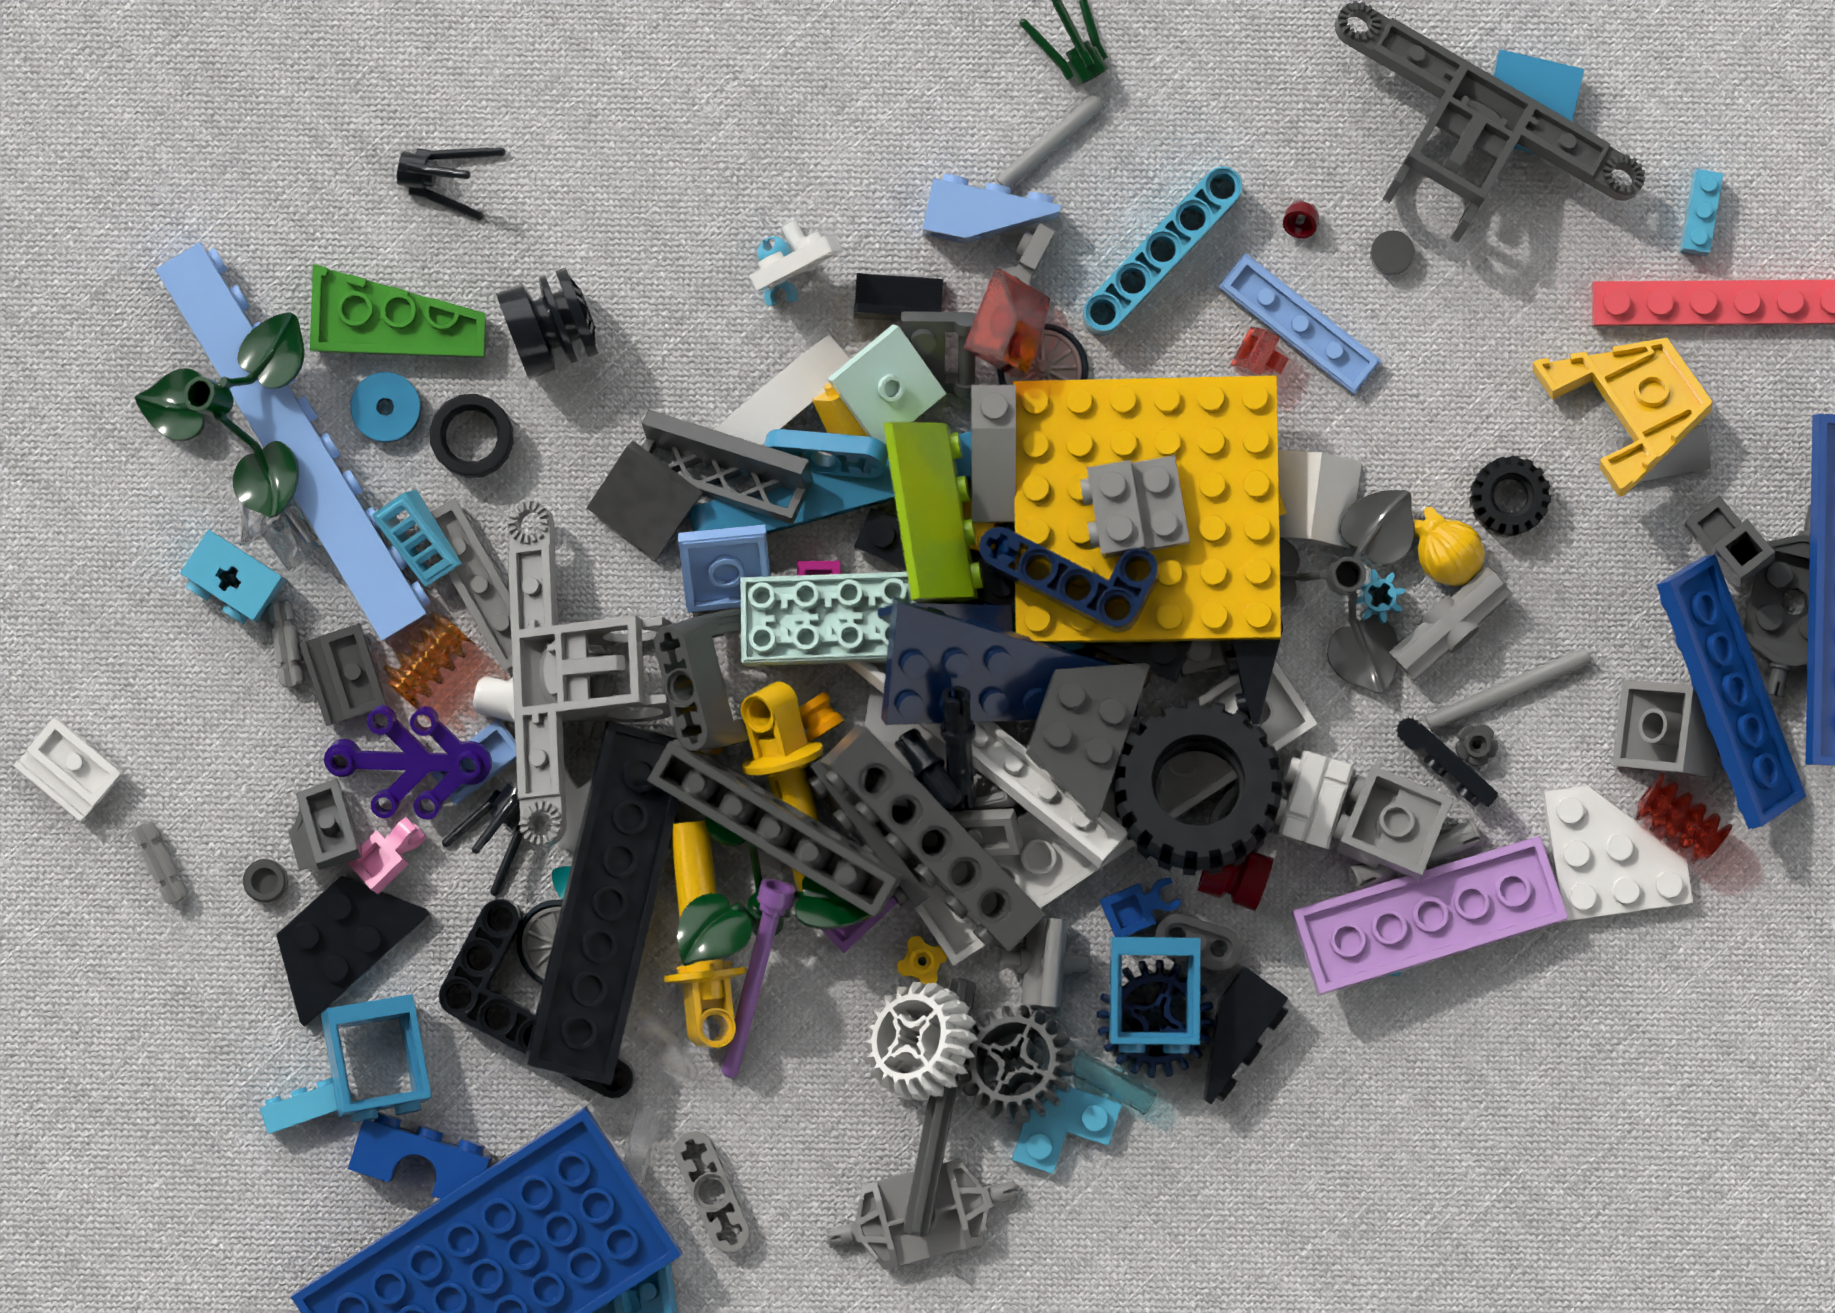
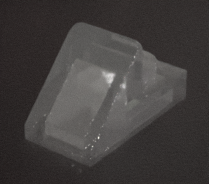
(286, 534)

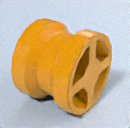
(819, 717)

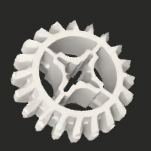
(905, 1042)

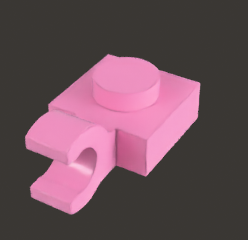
(383, 855)

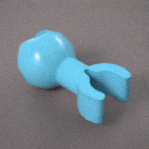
(765, 250)

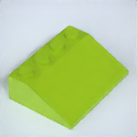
(932, 512)

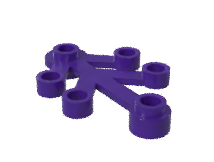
(414, 759)

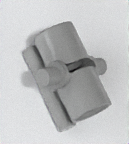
(1045, 963)

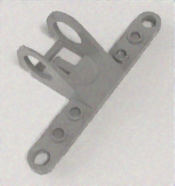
(555, 672)

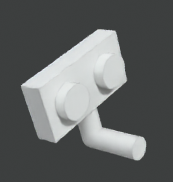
(806, 254)

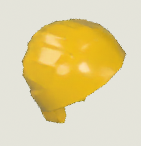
(1448, 549)

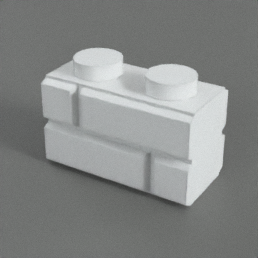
(1313, 799)

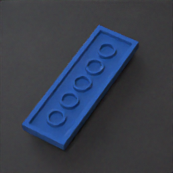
(1731, 691)

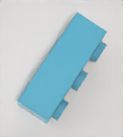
(1701, 212)
(300, 1107)

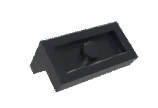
(889, 295)

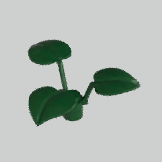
(183, 398)
(717, 930)

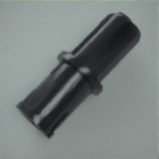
(928, 768)

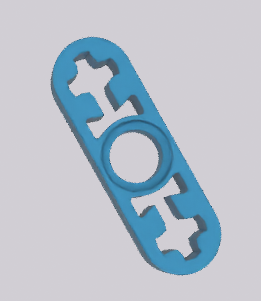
(850, 453)

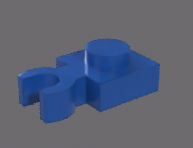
(1132, 909)

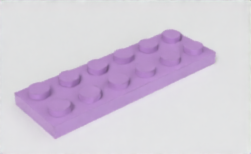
(1429, 918)

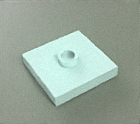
(886, 383)

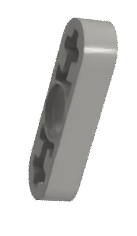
(734, 1217)

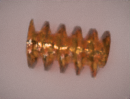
(427, 659)

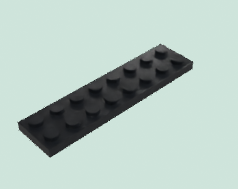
(605, 910)

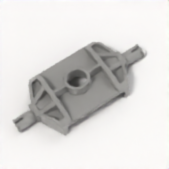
(958, 1222)

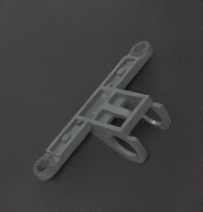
(1481, 115)

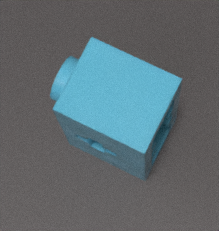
(257, 586)

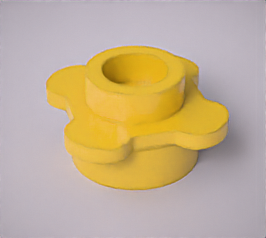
(916, 949)

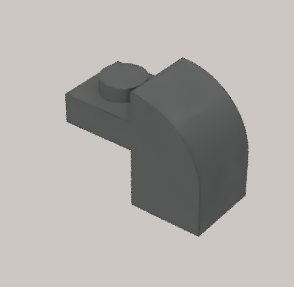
(1736, 543)

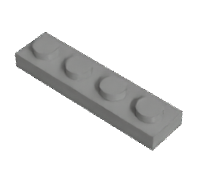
(478, 581)

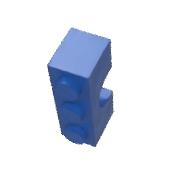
(385, 1143)

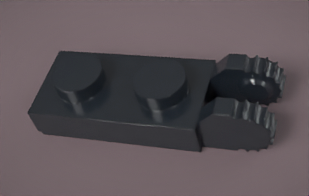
(1444, 760)

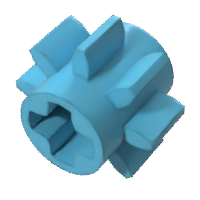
(1390, 595)

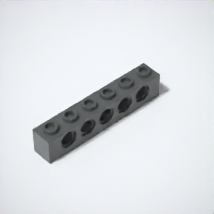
(777, 827)
(1014, 910)

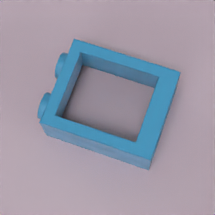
(371, 1012)
(1172, 1041)

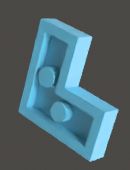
(1077, 1114)

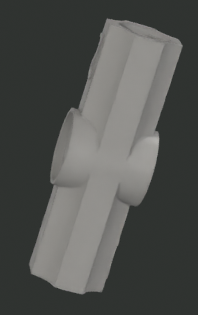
(1450, 623)

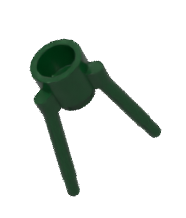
(1084, 60)

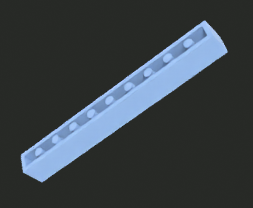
(323, 490)

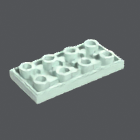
(817, 618)

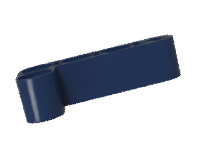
(1066, 571)

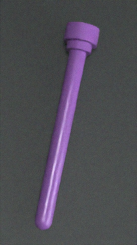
(774, 900)

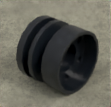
(547, 323)

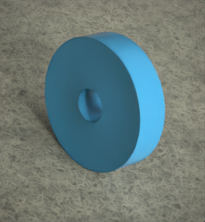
(371, 393)

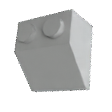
(1663, 730)

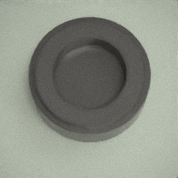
(1392, 252)
(265, 880)

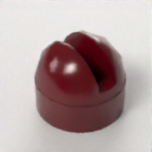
(1298, 229)

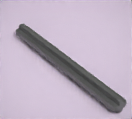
(933, 1142)

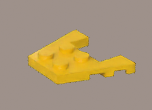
(1648, 393)

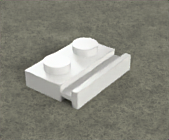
(68, 769)

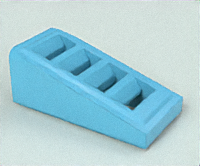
(396, 533)

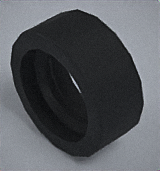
(446, 414)

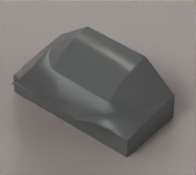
(324, 828)

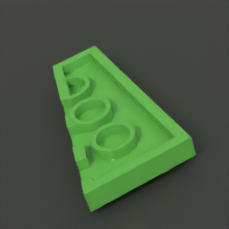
(385, 320)

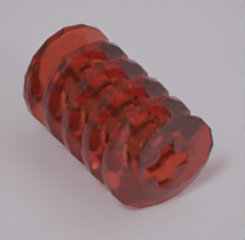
(1681, 820)

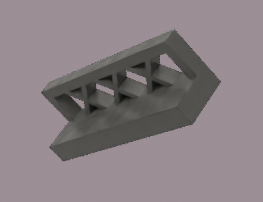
(737, 457)

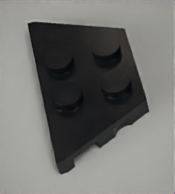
(340, 941)

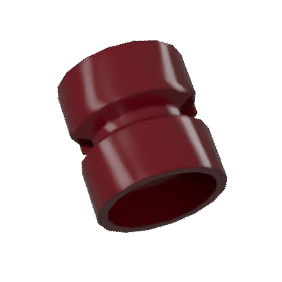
(1242, 882)

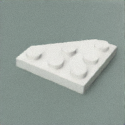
(1608, 859)

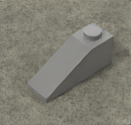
(993, 453)

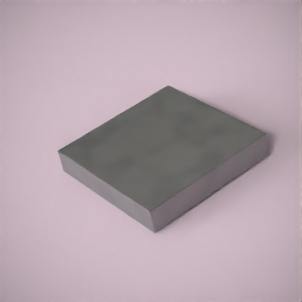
(644, 500)

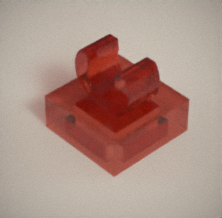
(1258, 353)

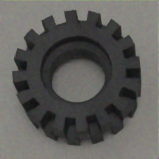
(1483, 496)

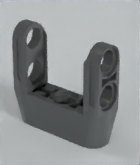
(696, 682)

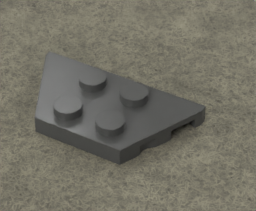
(1085, 728)

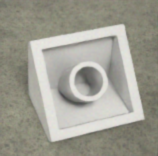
(1316, 495)

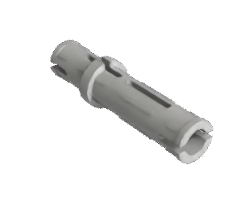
(1447, 844)

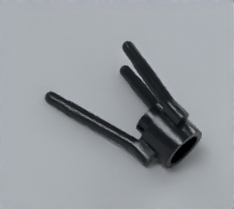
(420, 170)
(505, 812)

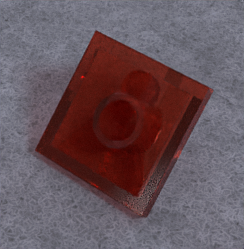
(1008, 324)

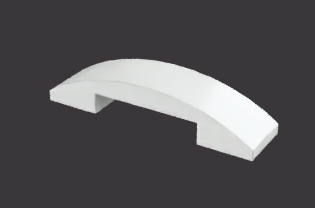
(785, 394)

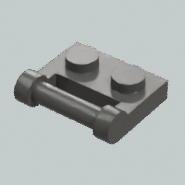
(927, 336)

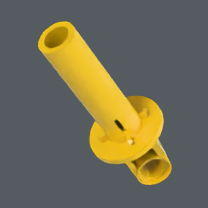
(780, 748)
(706, 982)

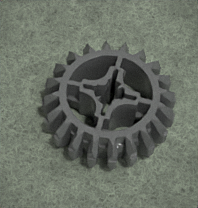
(1022, 1046)

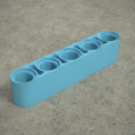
(1169, 231)

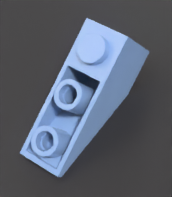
(974, 213)

